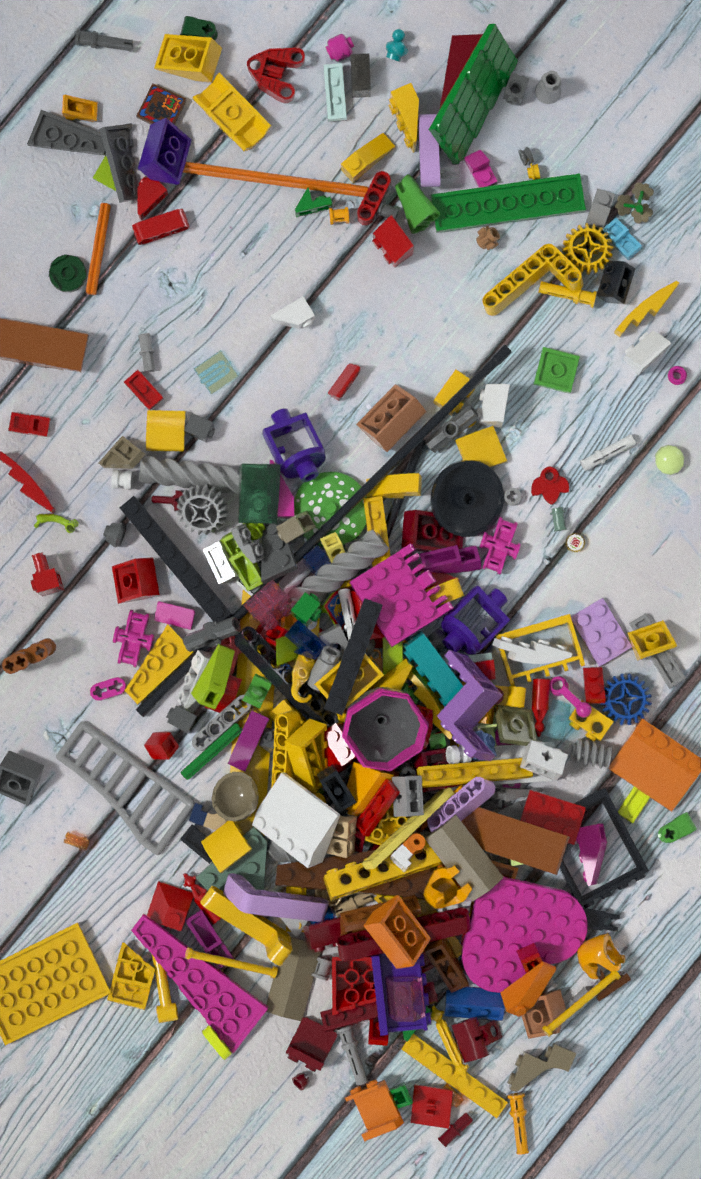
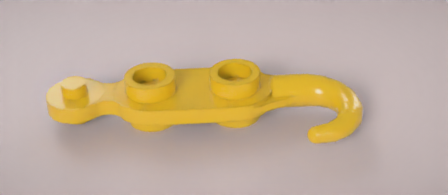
(300, 675)

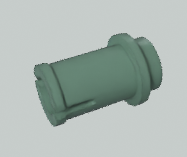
(558, 519)

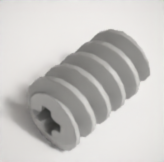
(591, 753)

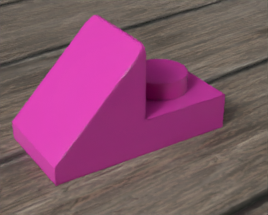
(480, 169)

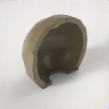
(235, 796)

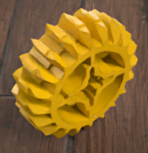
(595, 248)

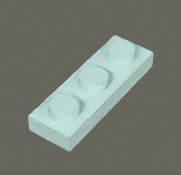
(335, 92)

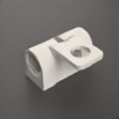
(220, 564)

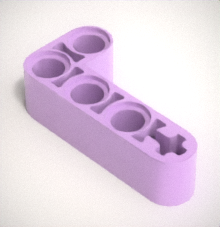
(428, 152)
(477, 791)

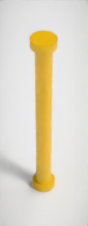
(190, 953)
(580, 1003)

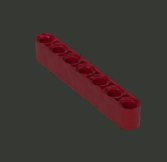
(437, 925)

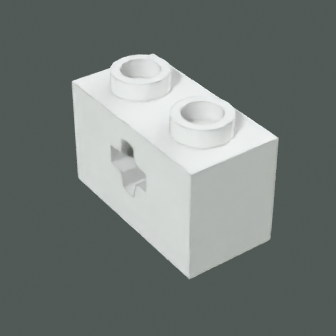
(543, 760)

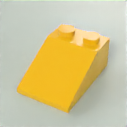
(189, 57)

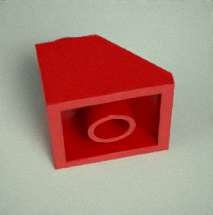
(392, 242)
(135, 580)

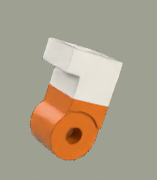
(411, 846)

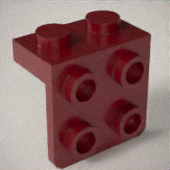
(311, 1044)

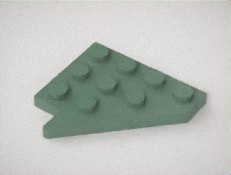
(250, 866)

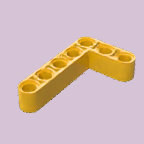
(532, 276)
(285, 726)
(275, 939)

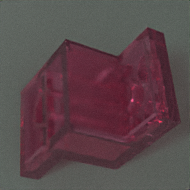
(269, 606)

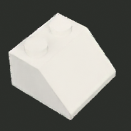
(646, 352)
(493, 404)

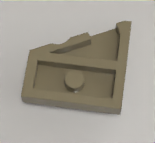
(122, 455)

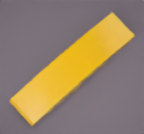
(651, 305)
(429, 698)

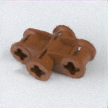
(33, 654)

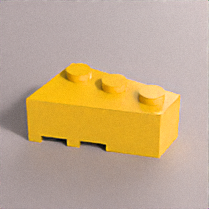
(307, 753)

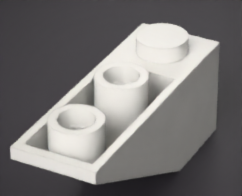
(198, 665)

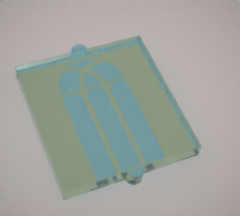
(215, 372)

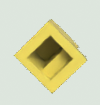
(332, 545)

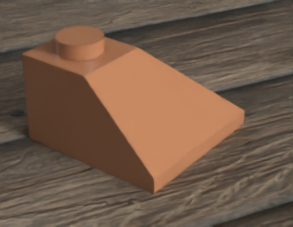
(544, 1011)

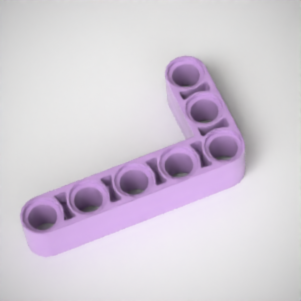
(272, 903)

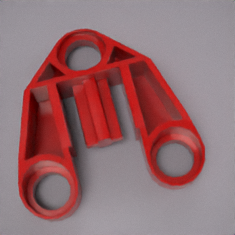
(278, 57)

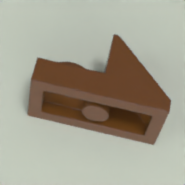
(613, 985)

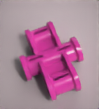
(497, 551)
(132, 646)

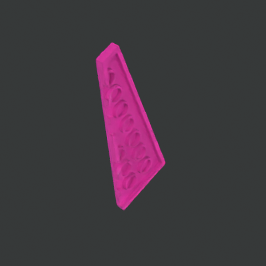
(216, 996)

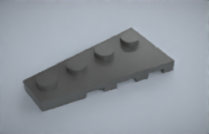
(62, 134)

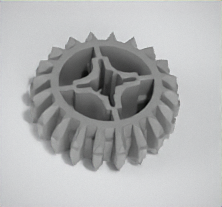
(193, 498)

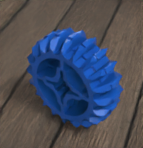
(626, 708)

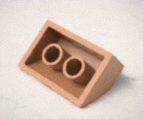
(391, 417)

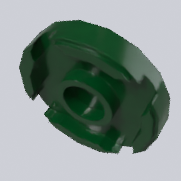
(67, 273)

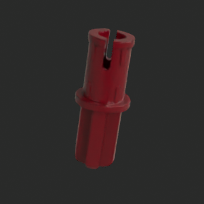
(455, 1129)

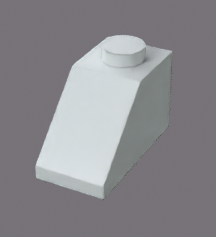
(295, 315)

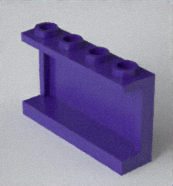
(384, 968)

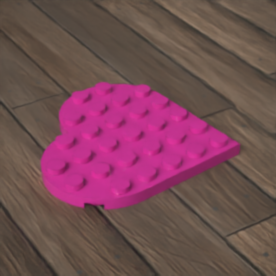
(513, 918)

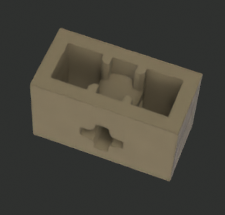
(295, 527)

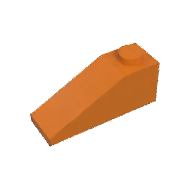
(525, 991)

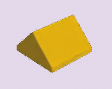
(651, 640)

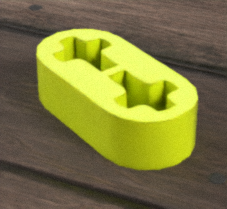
(218, 1044)

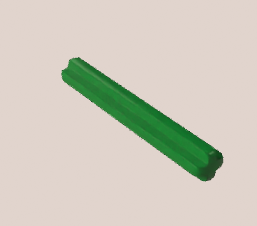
(209, 753)

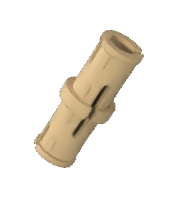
(352, 903)

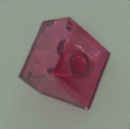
(405, 998)

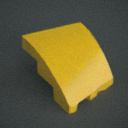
(131, 979)

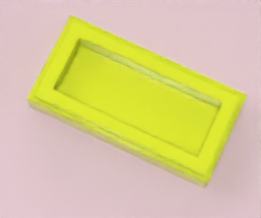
(633, 805)

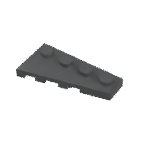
(120, 159)

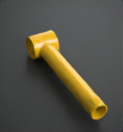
(166, 1010)

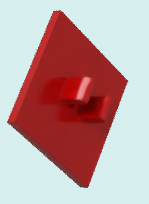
(431, 1106)

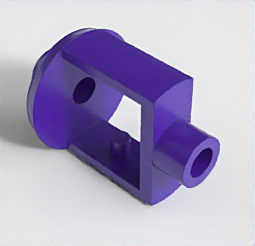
(303, 463)
(460, 636)

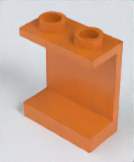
(376, 1108)

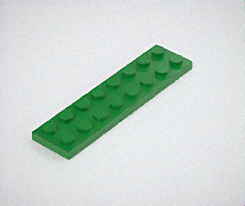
(509, 202)

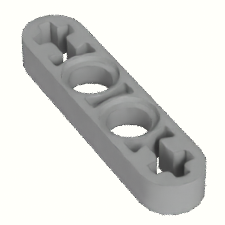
(221, 721)

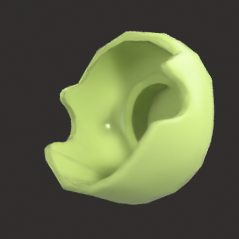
(669, 459)

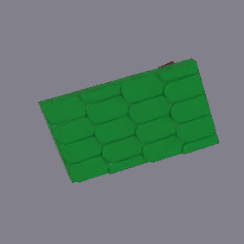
(472, 83)

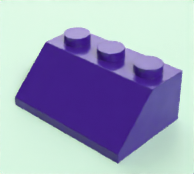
(164, 152)

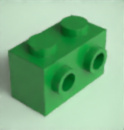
(307, 609)

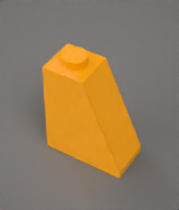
(363, 785)

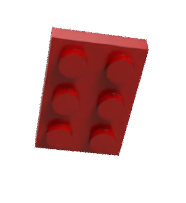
(553, 814)

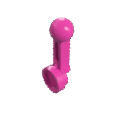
(582, 708)

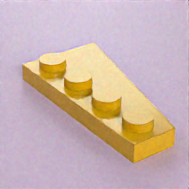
(159, 664)

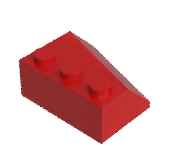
(351, 983)

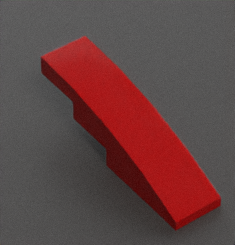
(30, 487)

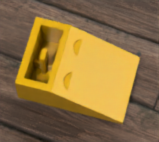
(405, 106)
(386, 827)

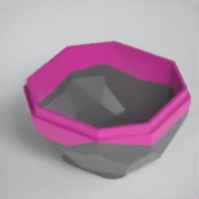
(389, 741)

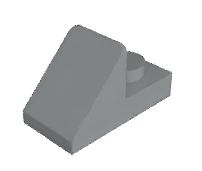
(600, 208)

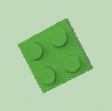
(556, 370)

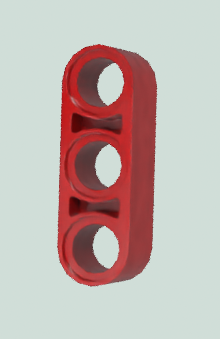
(374, 189)
(160, 226)

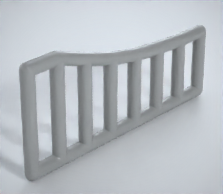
(118, 805)

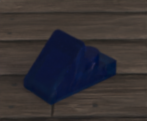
(306, 641)

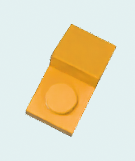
(79, 108)

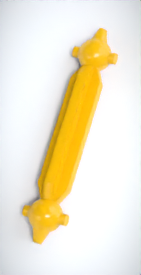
(449, 1042)

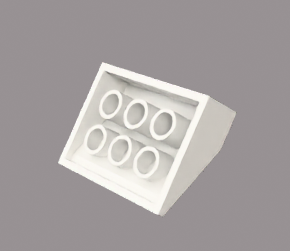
(296, 821)

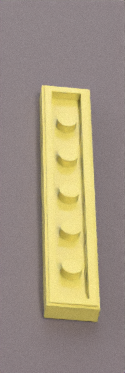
(407, 829)

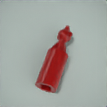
(540, 702)
(198, 893)

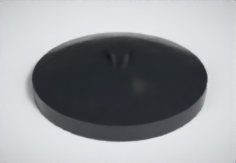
(467, 498)

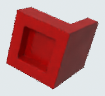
(161, 745)

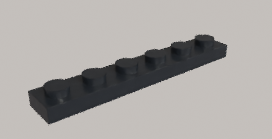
(353, 656)

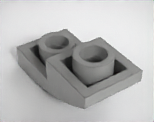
(251, 549)

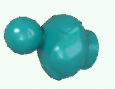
(396, 48)

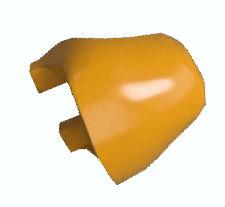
(443, 891)
(595, 952)

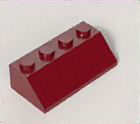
(322, 934)

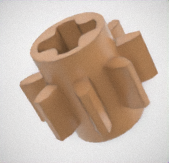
(488, 238)

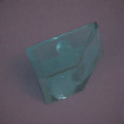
(557, 720)

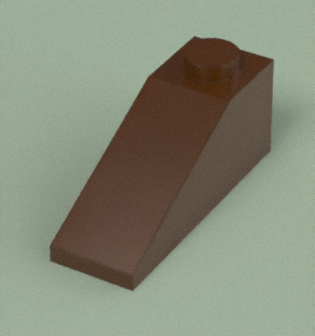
(446, 963)

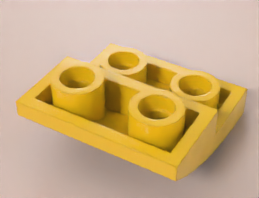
(165, 430)
(482, 447)
(226, 846)

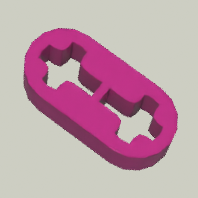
(109, 693)

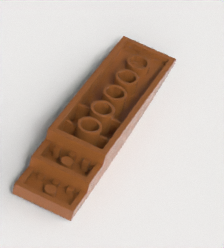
(42, 345)
(516, 840)

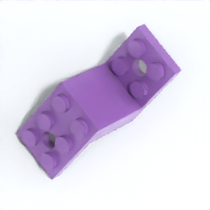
(469, 706)

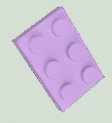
(600, 632)

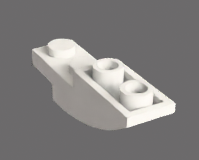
(532, 653)

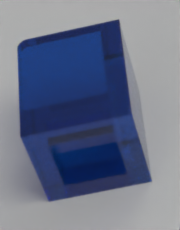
(315, 559)

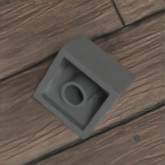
(19, 777)

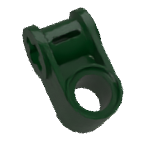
(197, 27)

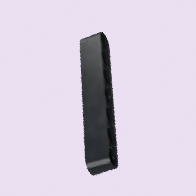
(278, 673)

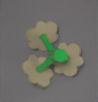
(640, 212)

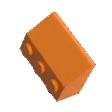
(397, 932)

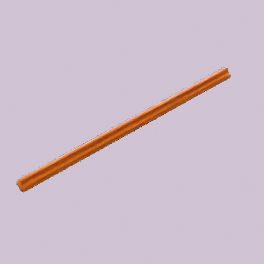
(275, 179)

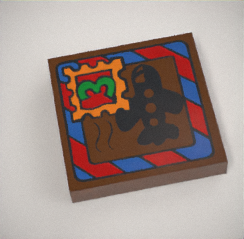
(160, 104)

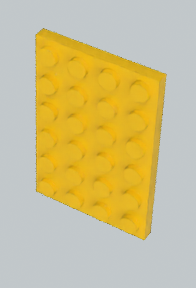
(48, 983)

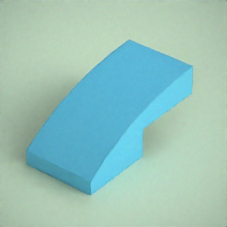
(622, 239)

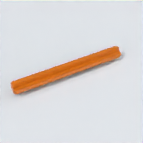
(98, 248)

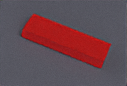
(377, 807)

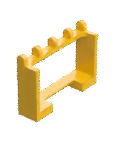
(566, 619)

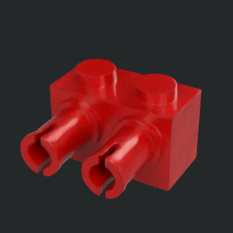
(45, 580)

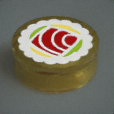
(575, 542)

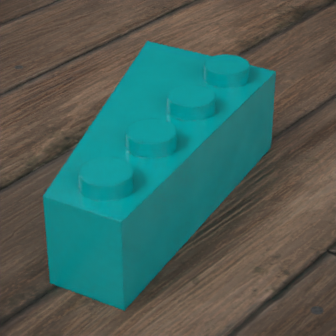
(433, 667)

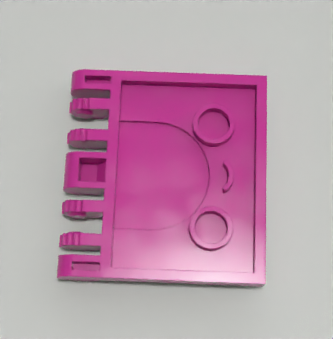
(403, 595)

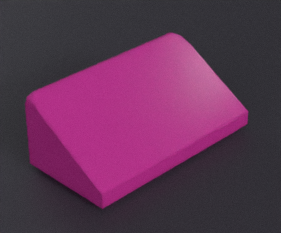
(174, 615)

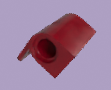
(474, 1038)

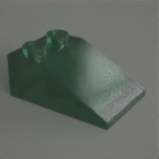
(258, 493)

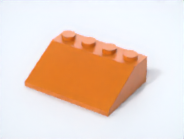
(656, 765)

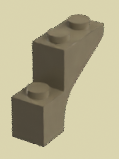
(531, 1066)

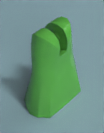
(416, 206)

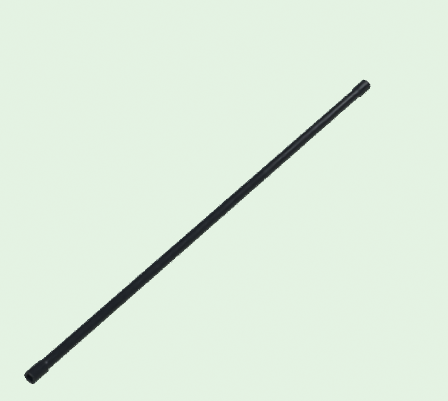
(150, 702)

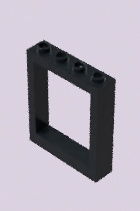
(620, 882)

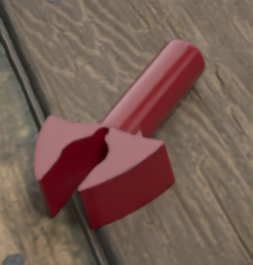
(168, 500)

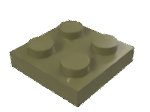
(515, 725)

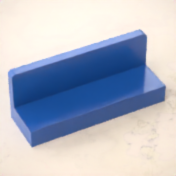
(474, 1002)

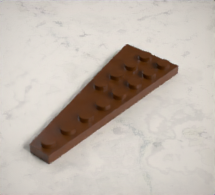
(299, 876)

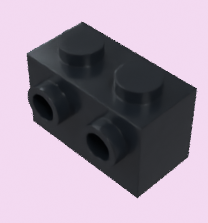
(615, 282)

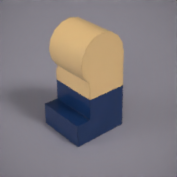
(206, 819)

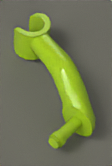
(43, 518)

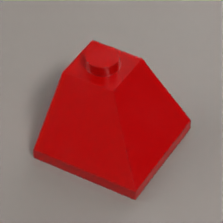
(170, 906)

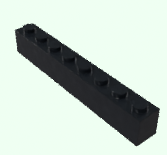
(175, 560)

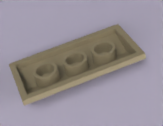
(457, 847)
(293, 982)

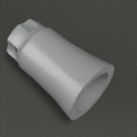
(549, 88)
(325, 662)

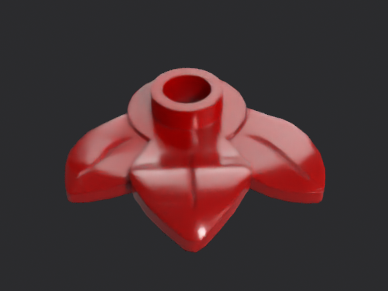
(549, 488)

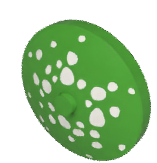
(324, 497)

